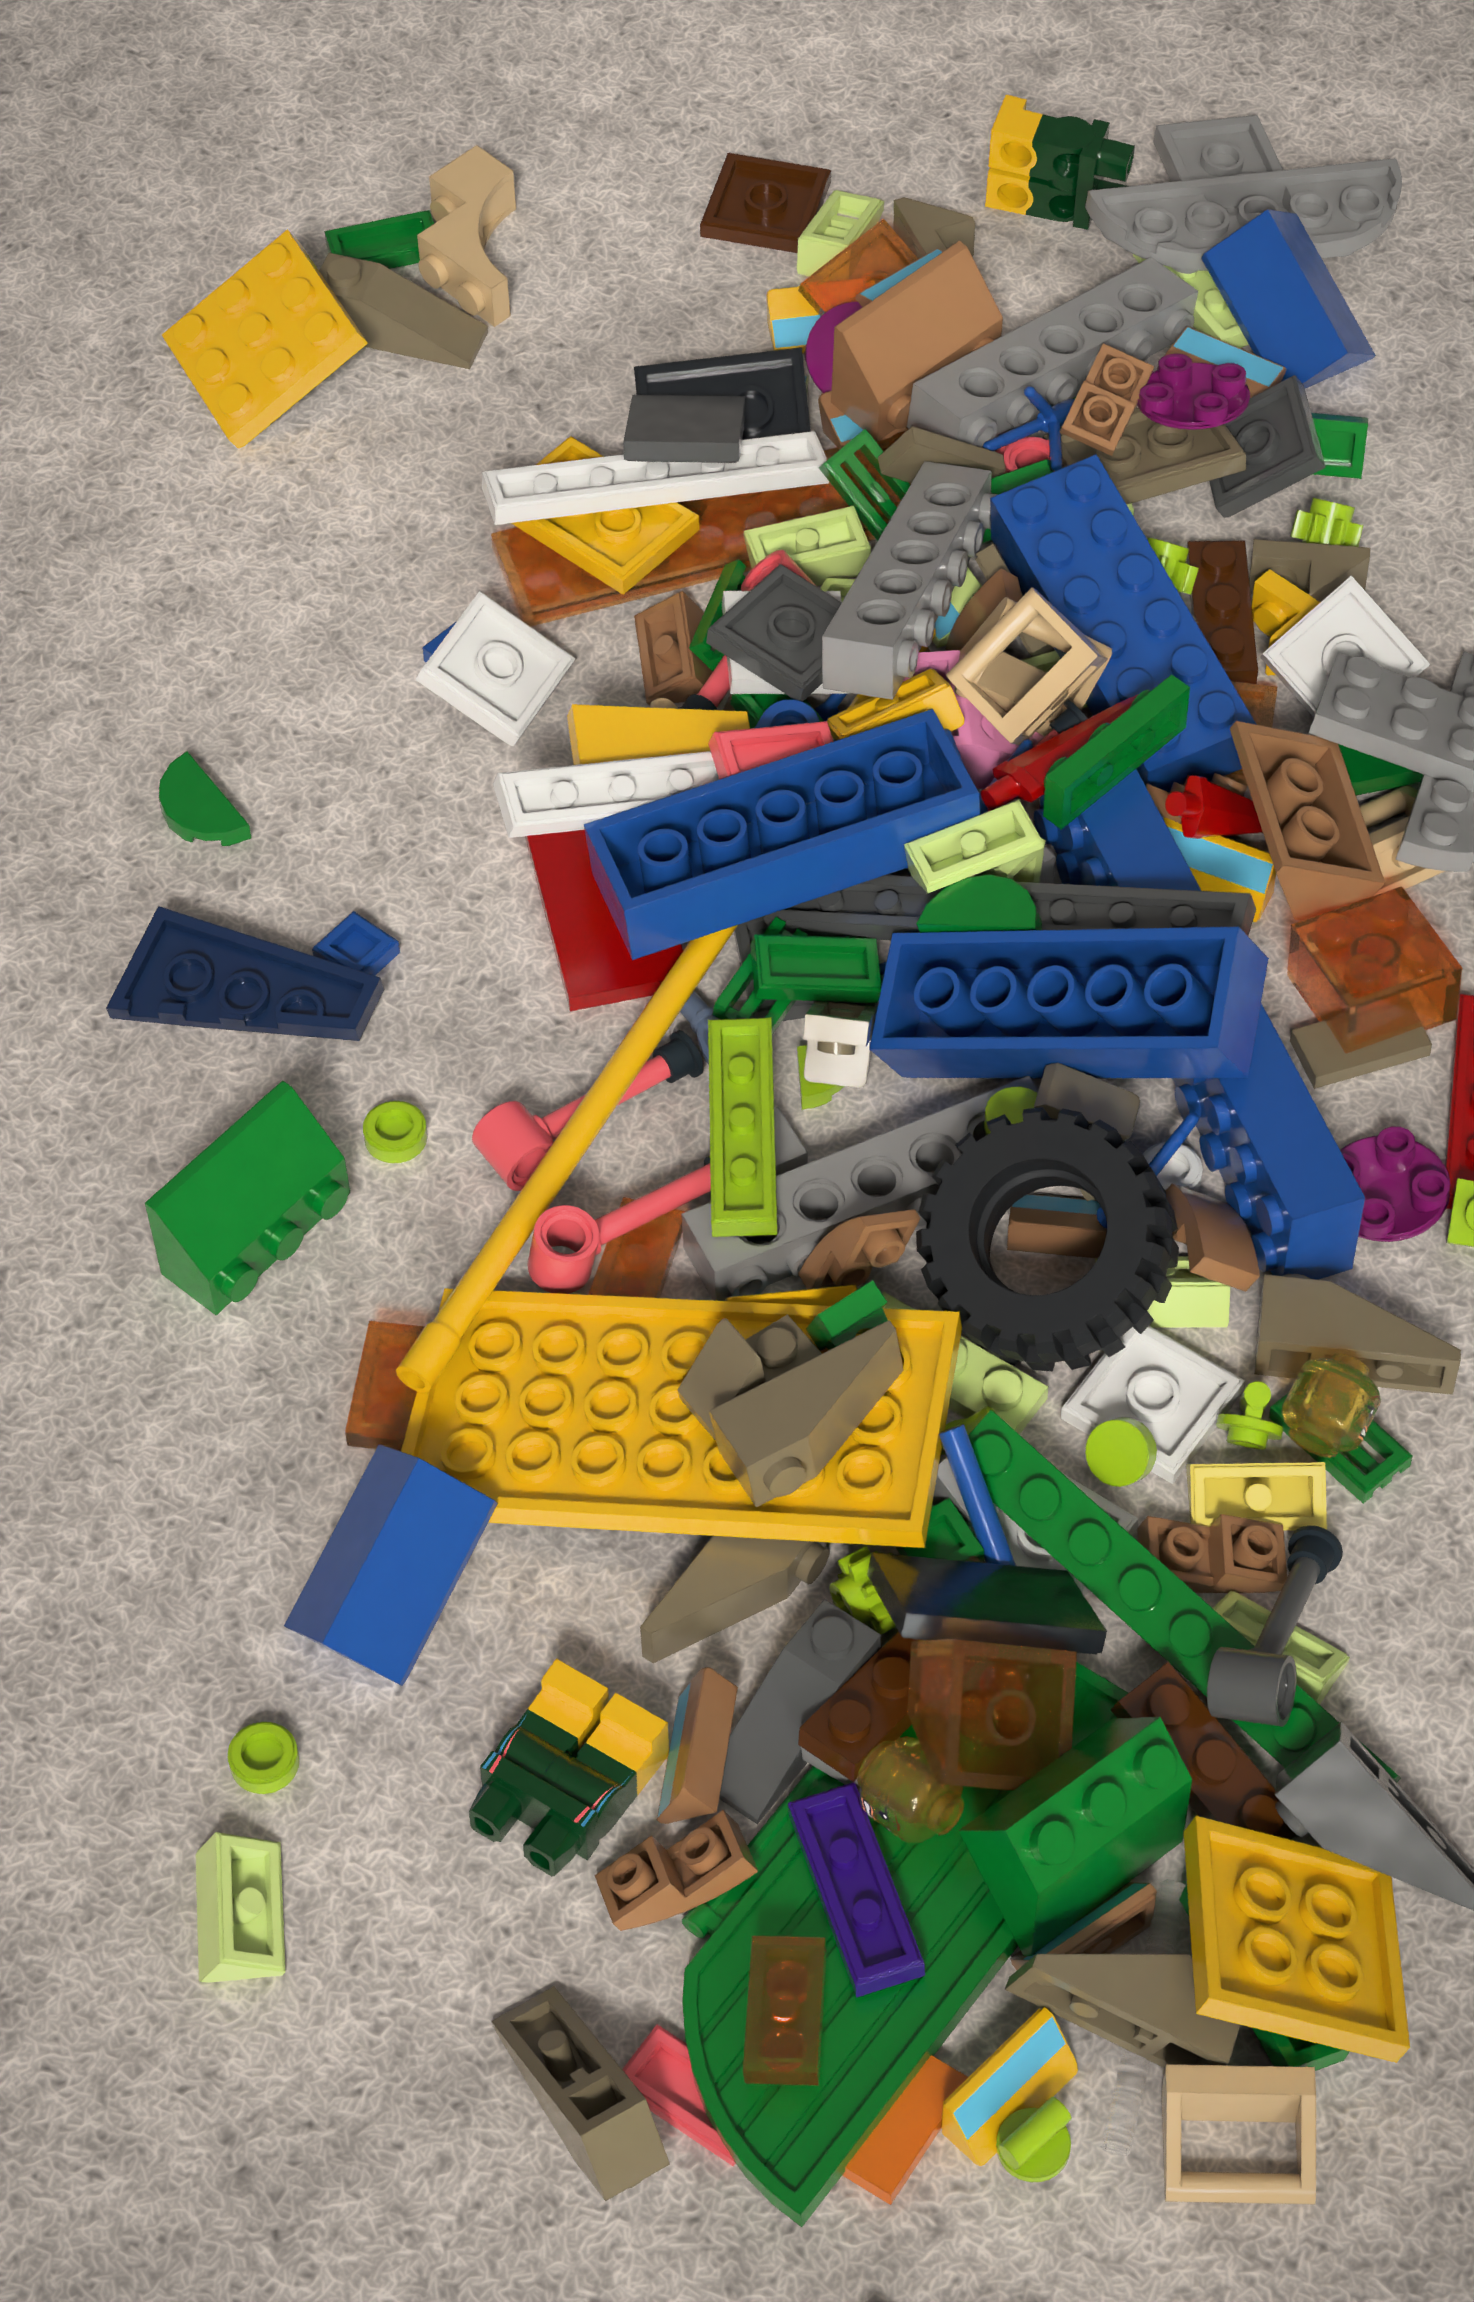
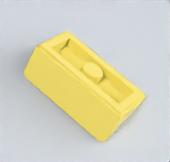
(1259, 1491)

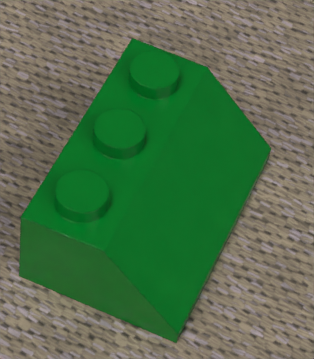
(247, 1200)
(1081, 1828)

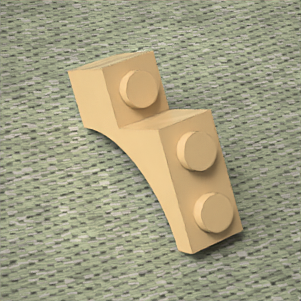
(468, 205)

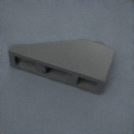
(810, 1669)
(1366, 1817)

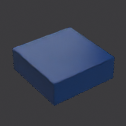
(358, 945)

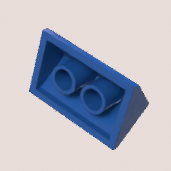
(1287, 299)
(391, 1563)

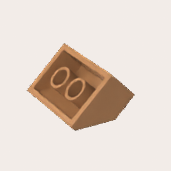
(908, 335)
(1308, 818)

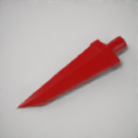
(1026, 773)
(1212, 810)

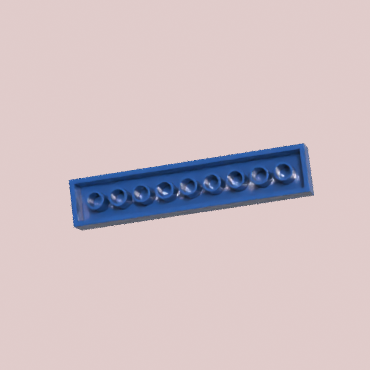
(1255, 1130)

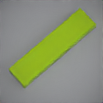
(742, 1128)

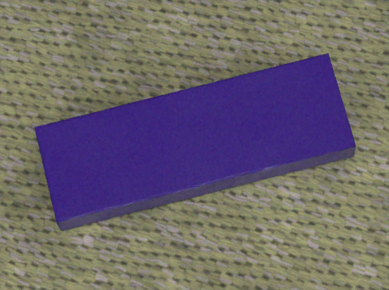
(856, 1890)

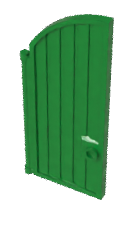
(872, 2046)

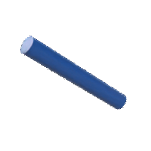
(976, 1496)

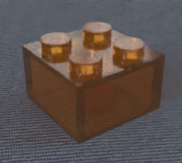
(1374, 970)

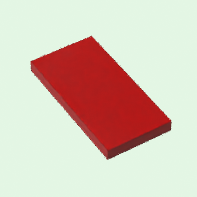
(582, 930)

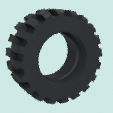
(999, 1173)

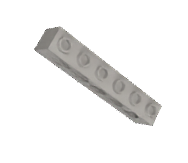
(1053, 354)
(907, 581)
(837, 1190)

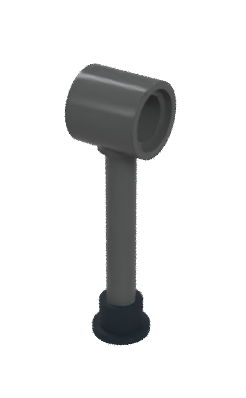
(1261, 1681)

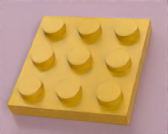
(264, 339)
(1294, 1940)

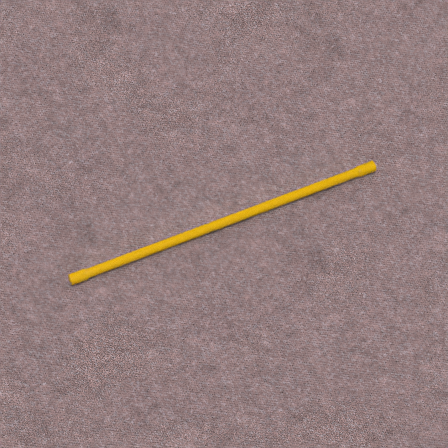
(442, 1336)

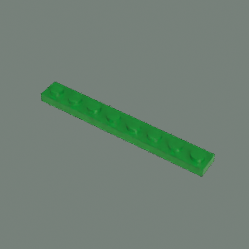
(1128, 1577)

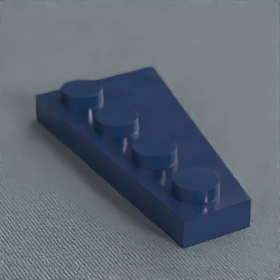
(233, 981)

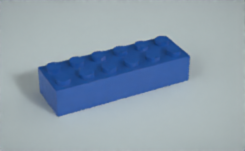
(1095, 566)
(777, 833)
(1072, 998)

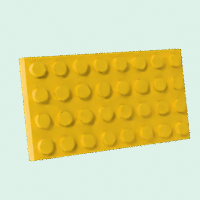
(579, 1423)

